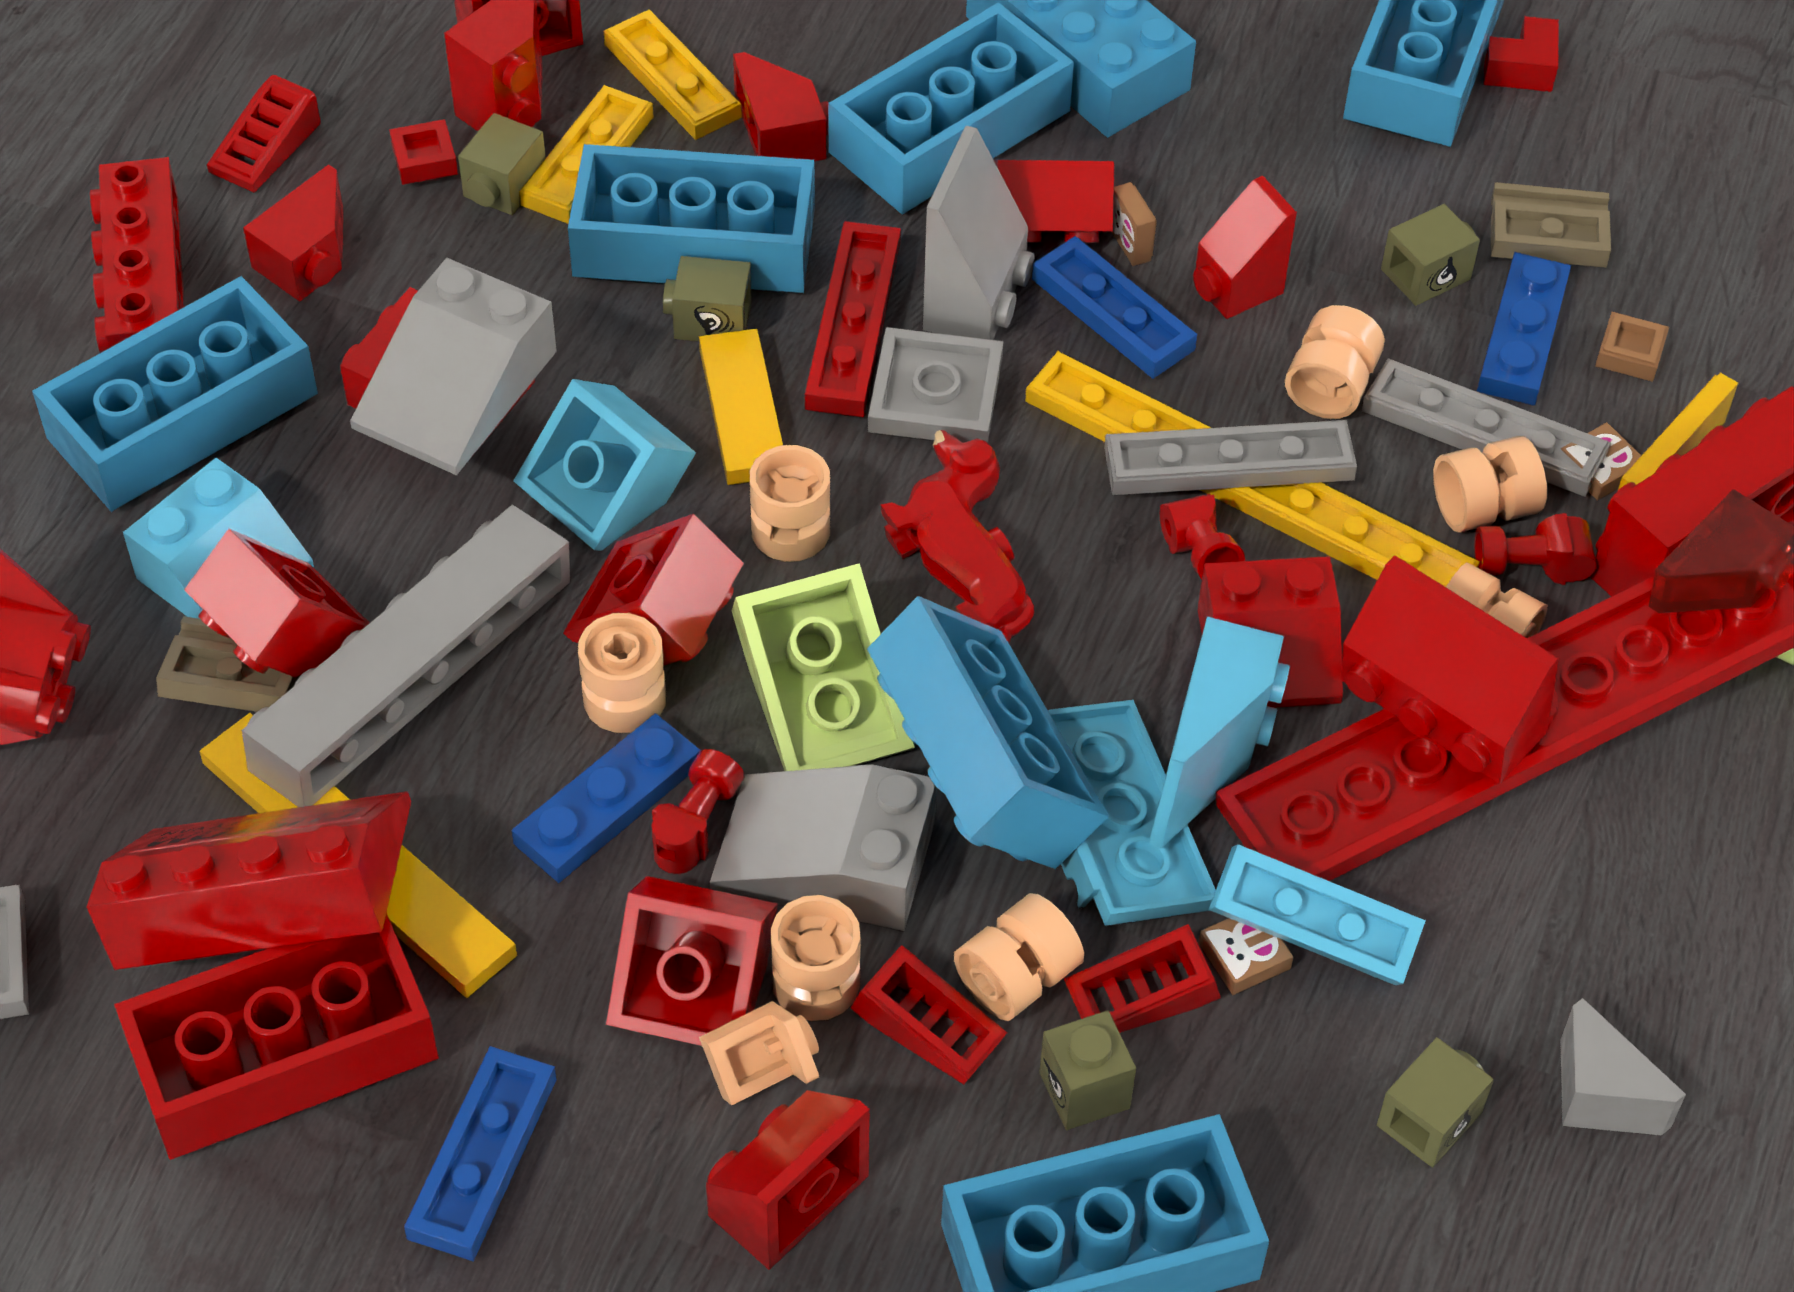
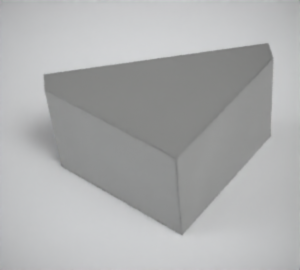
(1610, 1081)

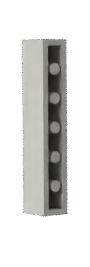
(405, 657)

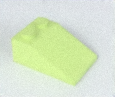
(815, 671)

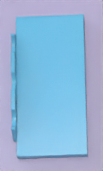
(1115, 861)

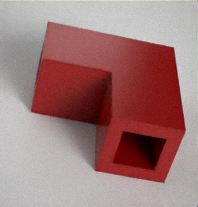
(1525, 61)

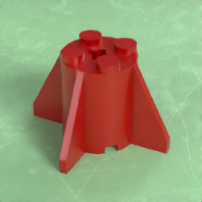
(35, 655)

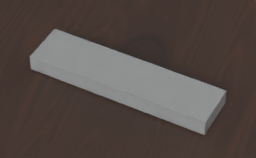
(1474, 420)
(1230, 457)

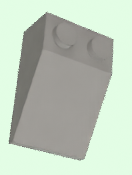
(973, 246)
(456, 365)
(833, 835)

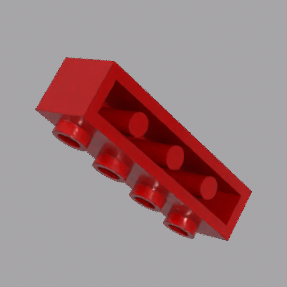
(136, 248)

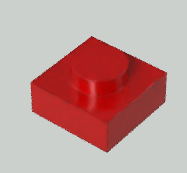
(423, 151)

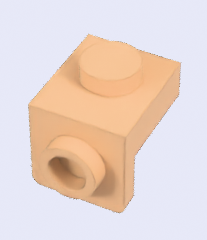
(760, 1051)

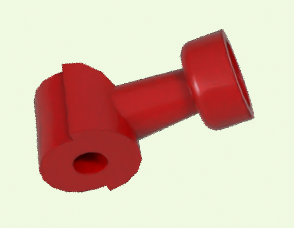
(1193, 526)
(1559, 545)
(681, 830)

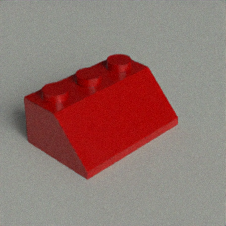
(1449, 671)

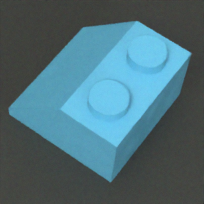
(602, 463)
(187, 525)

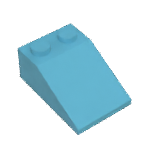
(1220, 720)

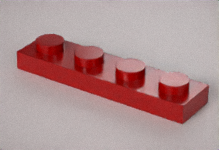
(853, 319)

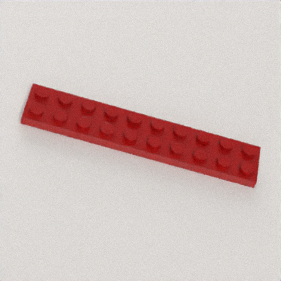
(1386, 786)

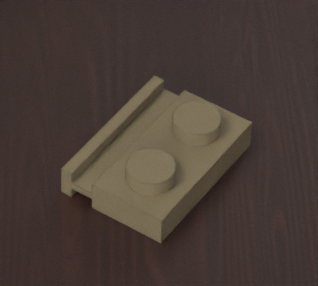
(1551, 224)
(206, 671)

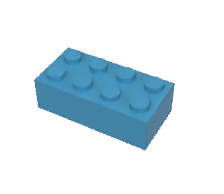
(1122, 52)
(1420, 65)
(910, 116)
(650, 206)
(175, 392)
(985, 734)
(1111, 1219)

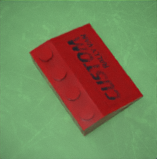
(250, 881)

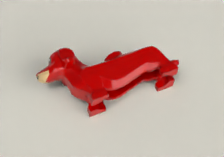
(955, 543)

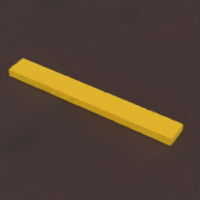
(1303, 511)

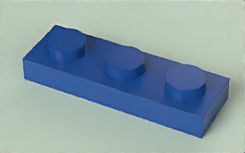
(1114, 307)
(1524, 329)
(605, 798)
(480, 1153)

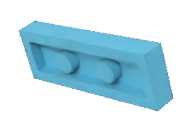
(1317, 915)

